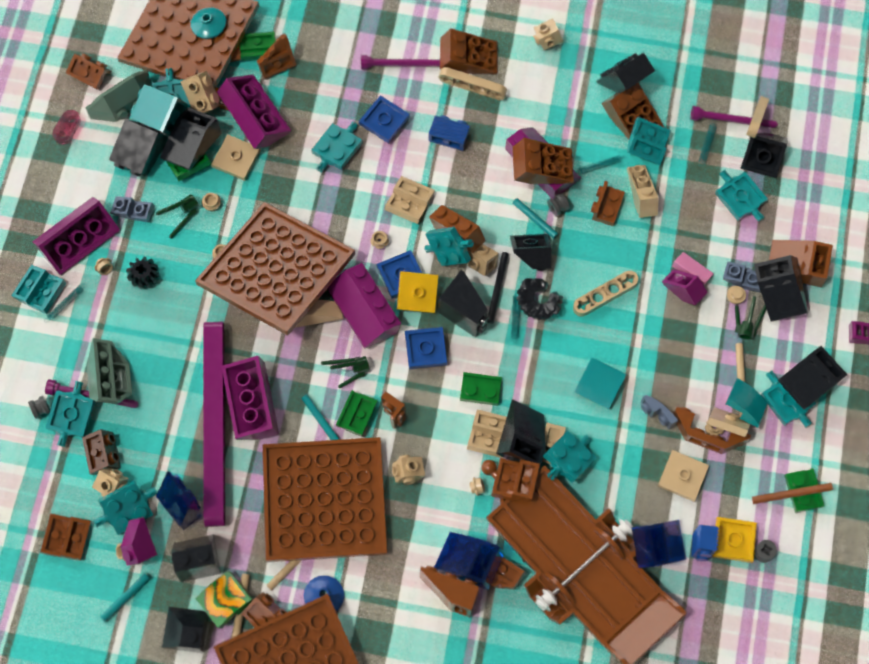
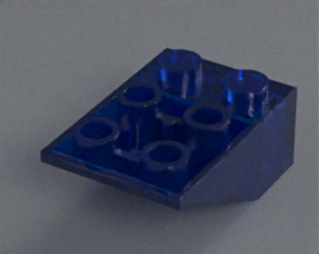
(178, 501)
(658, 544)
(470, 559)

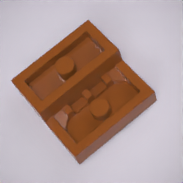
(515, 480)
(65, 537)

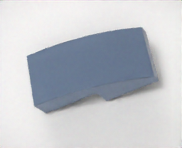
(131, 209)
(740, 276)
(653, 407)

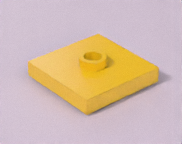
(417, 292)
(735, 539)

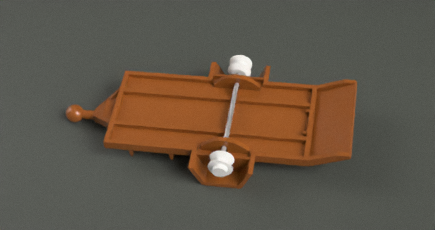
(581, 571)

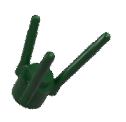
(187, 204)
(746, 329)
(358, 365)

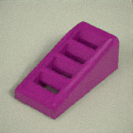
(858, 339)

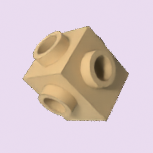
(547, 34)
(483, 260)
(408, 469)
(109, 481)

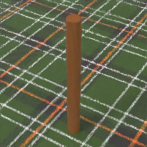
(792, 493)

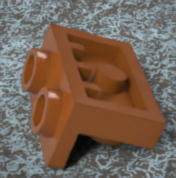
(87, 71)
(608, 204)
(394, 409)
(262, 610)

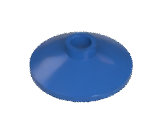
(327, 584)

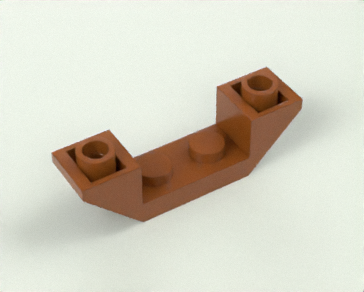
(700, 438)

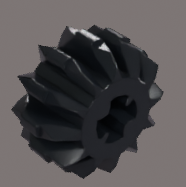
(140, 266)

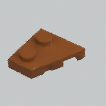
(276, 58)
(507, 575)

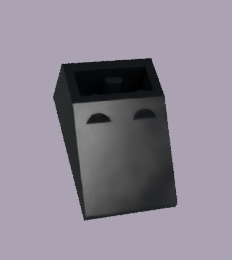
(626, 73)
(190, 138)
(781, 287)
(812, 377)
(523, 434)

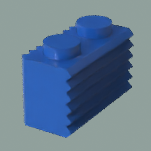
(449, 132)
(704, 542)

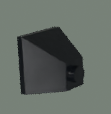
(764, 154)
(533, 250)
(185, 630)

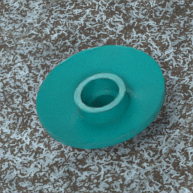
(211, 27)

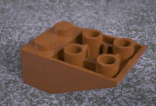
(468, 53)
(627, 106)
(542, 163)
(812, 258)
(454, 593)

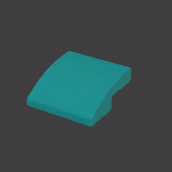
(648, 140)
(39, 289)
(600, 383)
(747, 401)

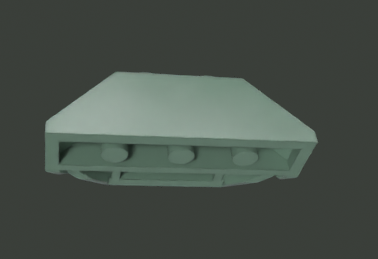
(119, 99)
(107, 373)

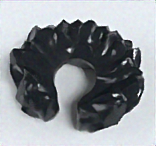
(530, 306)

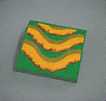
(224, 599)

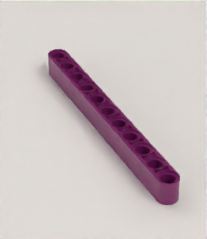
(213, 425)

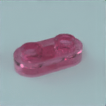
(63, 126)

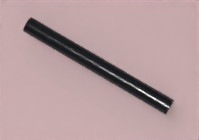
(497, 287)

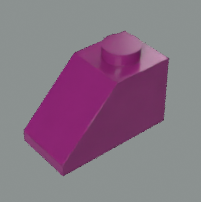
(685, 286)
(137, 542)

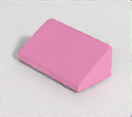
(689, 265)

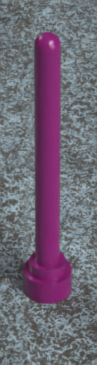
(368, 62)
(699, 113)
(52, 386)

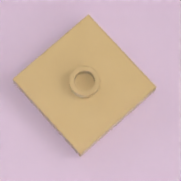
(235, 157)
(728, 422)
(683, 475)

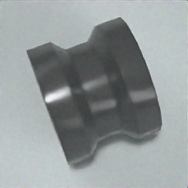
(558, 204)
(39, 407)
(764, 555)

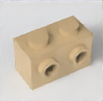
(201, 92)

